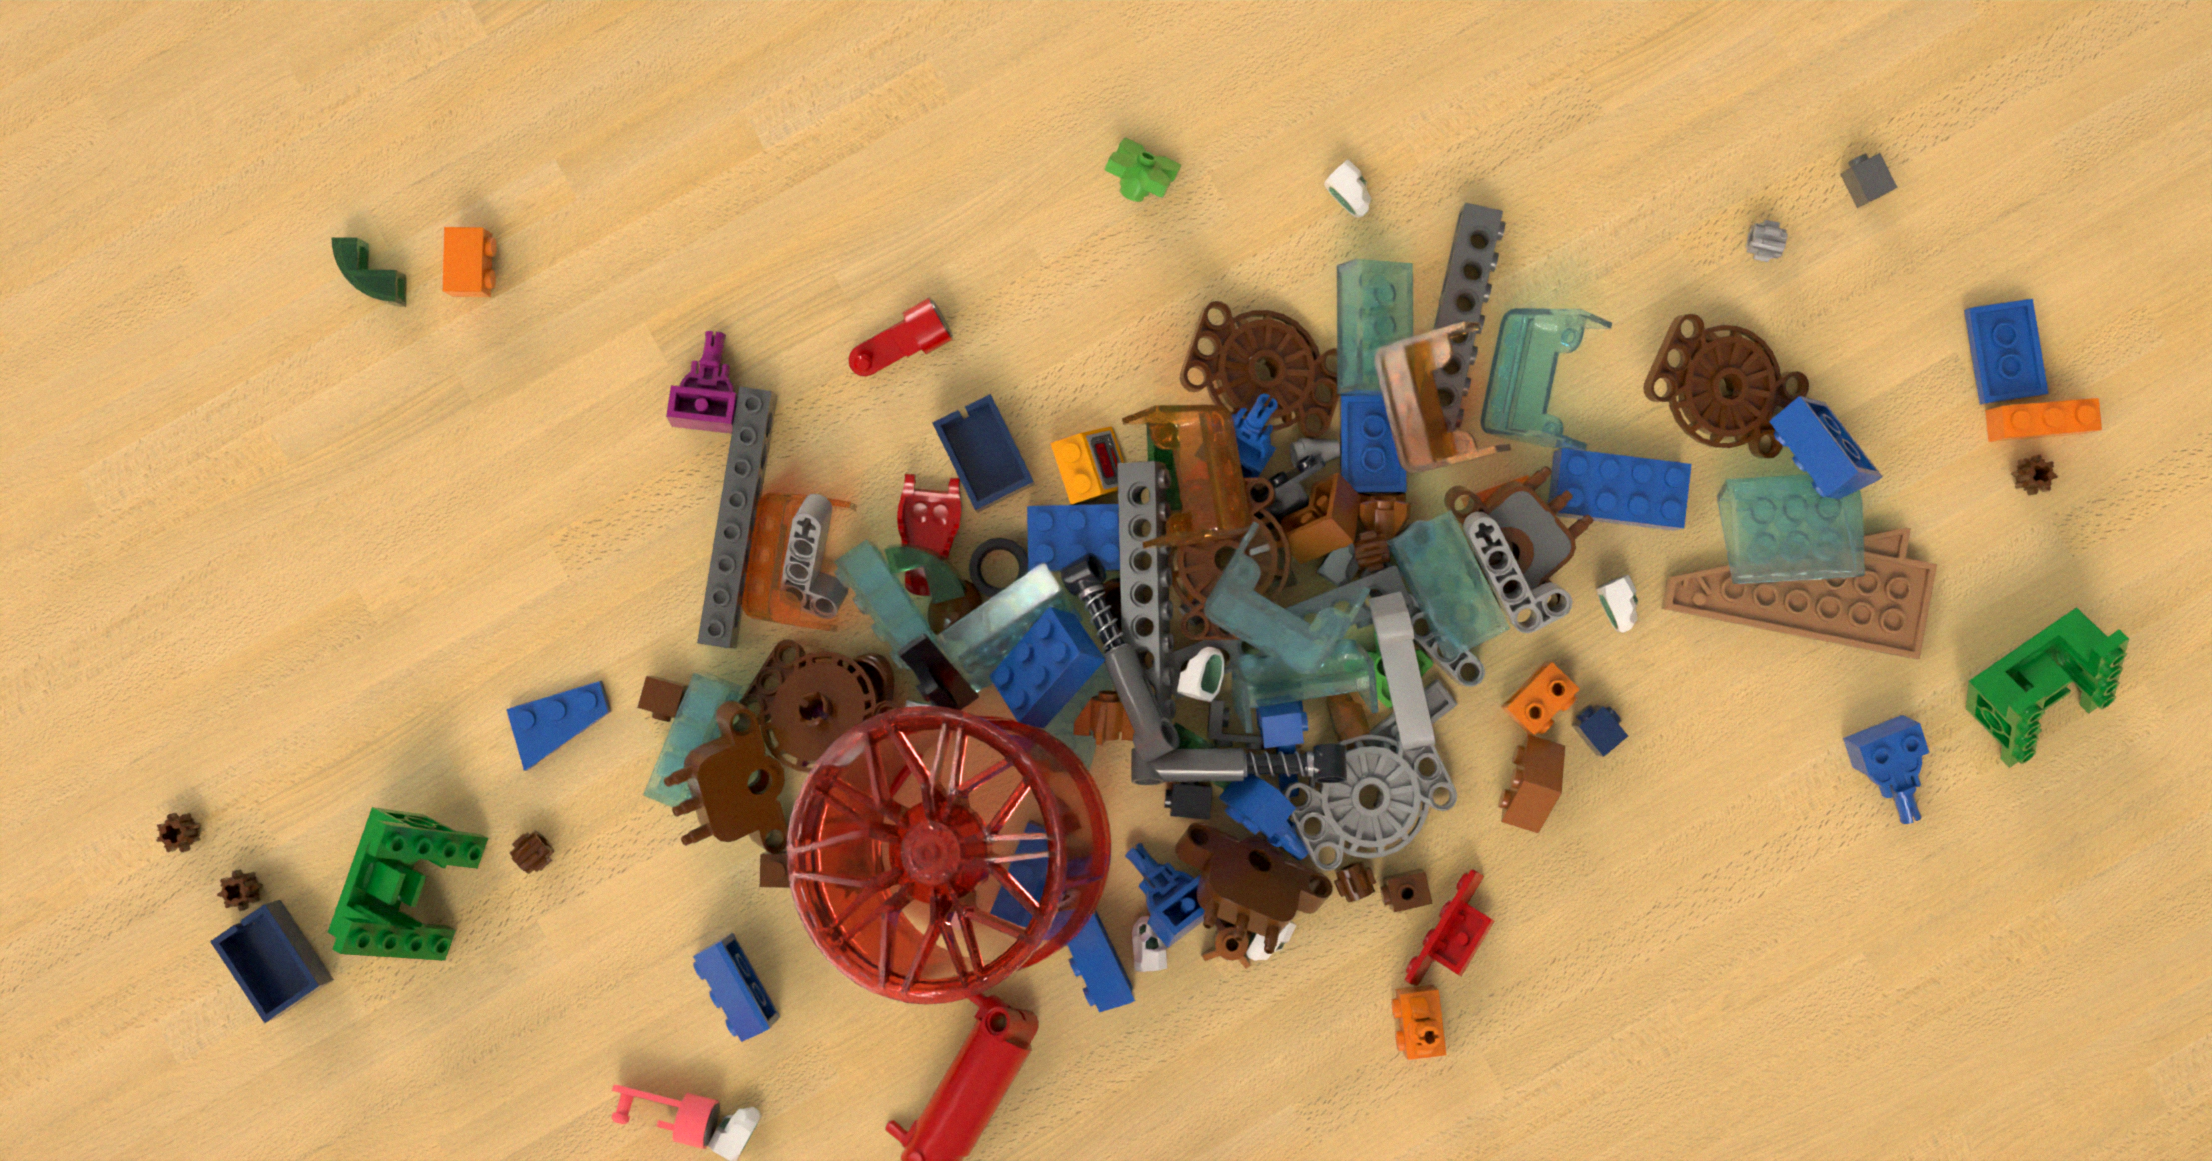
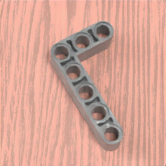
(1427, 643)
(1401, 669)

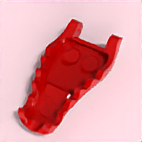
(928, 520)

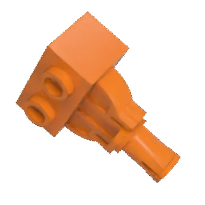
(1420, 1022)

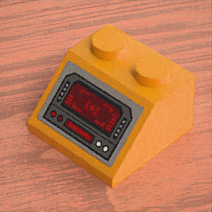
(1088, 464)

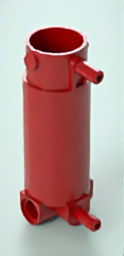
(971, 1084)

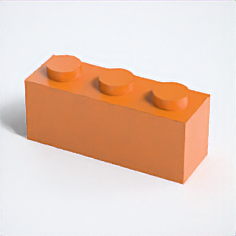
(2043, 419)

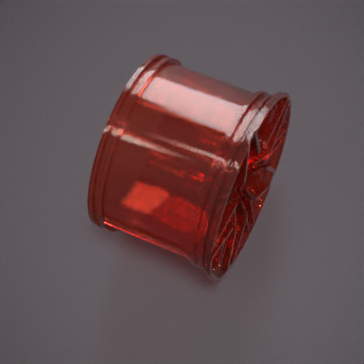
(939, 853)

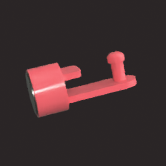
(694, 1120)

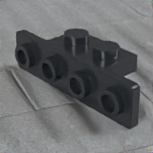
(1289, 491)
(937, 675)

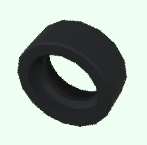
(987, 547)

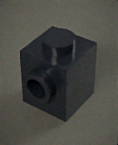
(1189, 800)

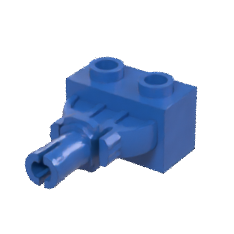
(1252, 442)
(1282, 728)
(1892, 760)
(1264, 810)
(1169, 896)

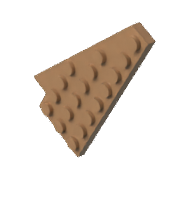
(1872, 612)

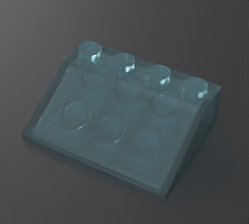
(1788, 531)

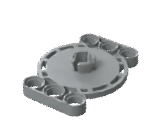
(1393, 812)

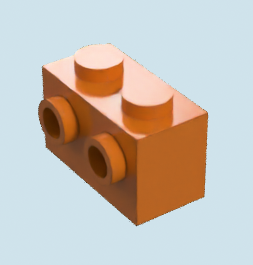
(468, 262)
(1541, 699)

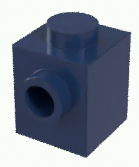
(1599, 728)

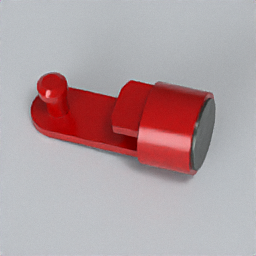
(921, 329)

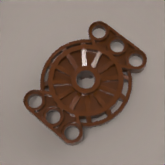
(1287, 356)
(1748, 372)
(1200, 569)
(799, 692)

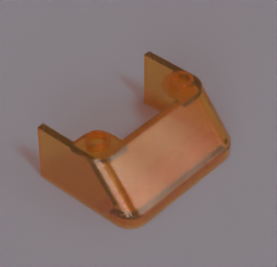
(1414, 403)
(1205, 469)
(761, 593)

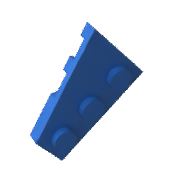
(552, 721)

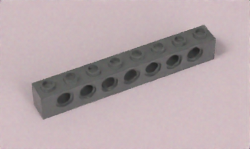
(1488, 225)
(737, 517)
(1134, 578)
(1386, 581)

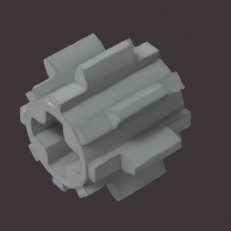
(1766, 240)

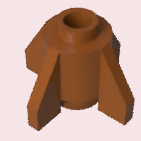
(1384, 513)
(1105, 717)
(1222, 934)

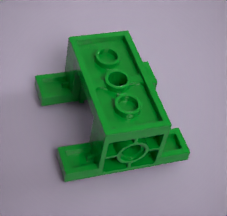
(2034, 676)
(383, 877)

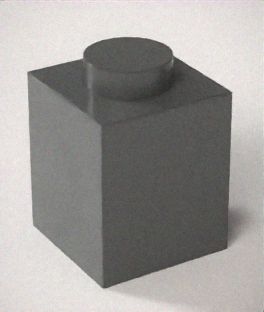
(1868, 179)

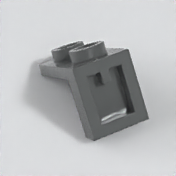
(1219, 718)

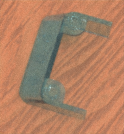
(1525, 373)
(1269, 626)
(1269, 682)

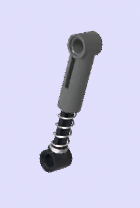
(1153, 732)
(1324, 764)

